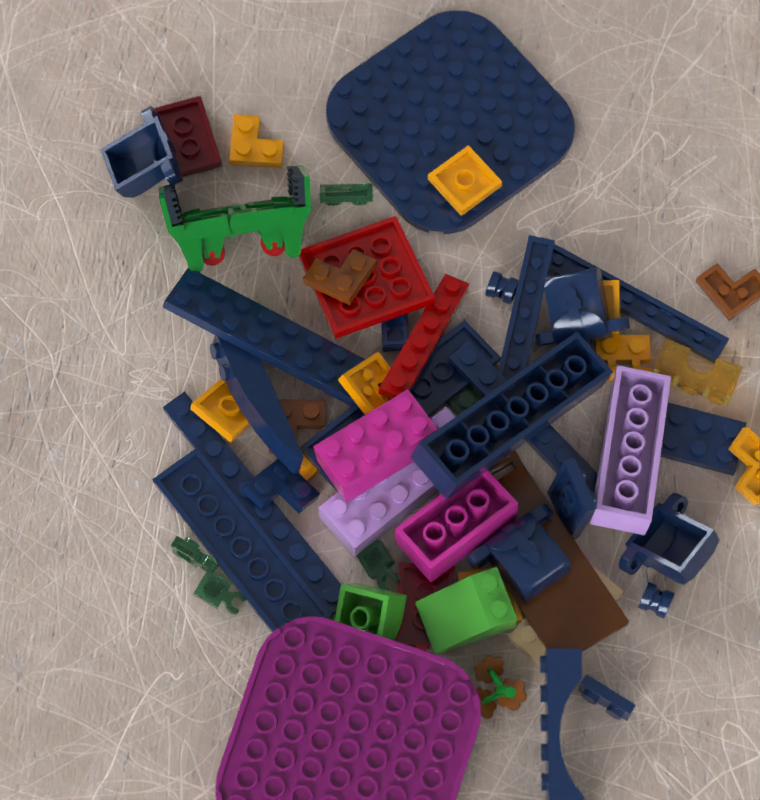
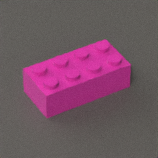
(374, 445)
(455, 527)

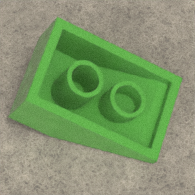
(371, 609)
(467, 611)

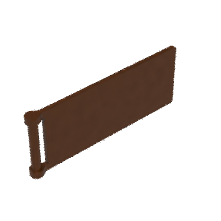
(578, 606)

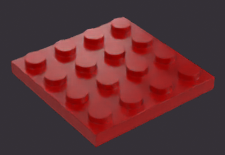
(390, 291)

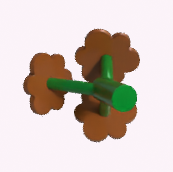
(509, 692)

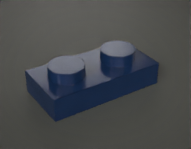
(615, 704)

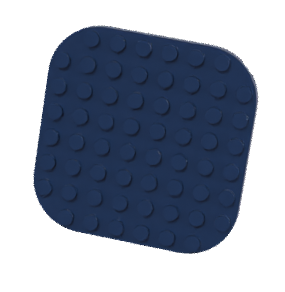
(431, 97)

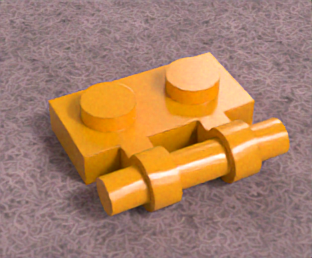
(624, 350)

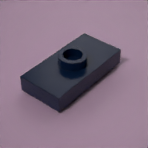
(395, 333)

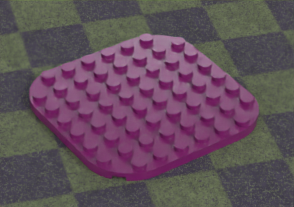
(349, 720)

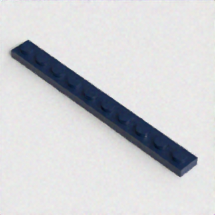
(270, 518)

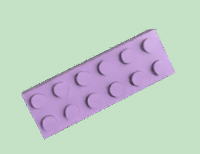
(631, 450)
(380, 507)

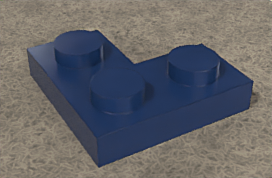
(277, 481)

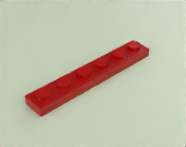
(424, 337)

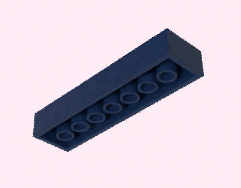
(510, 415)

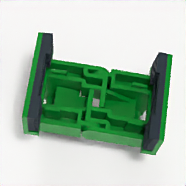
(276, 220)

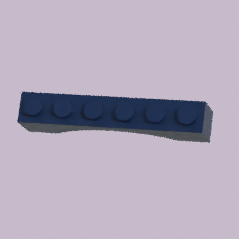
(562, 674)

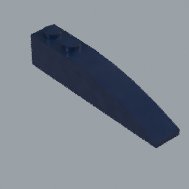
(257, 400)

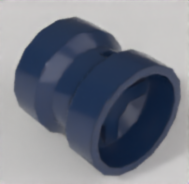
(502, 287)
(656, 600)

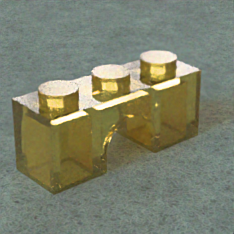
(715, 384)

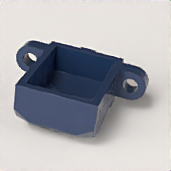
(142, 157)
(578, 305)
(671, 544)
(524, 554)

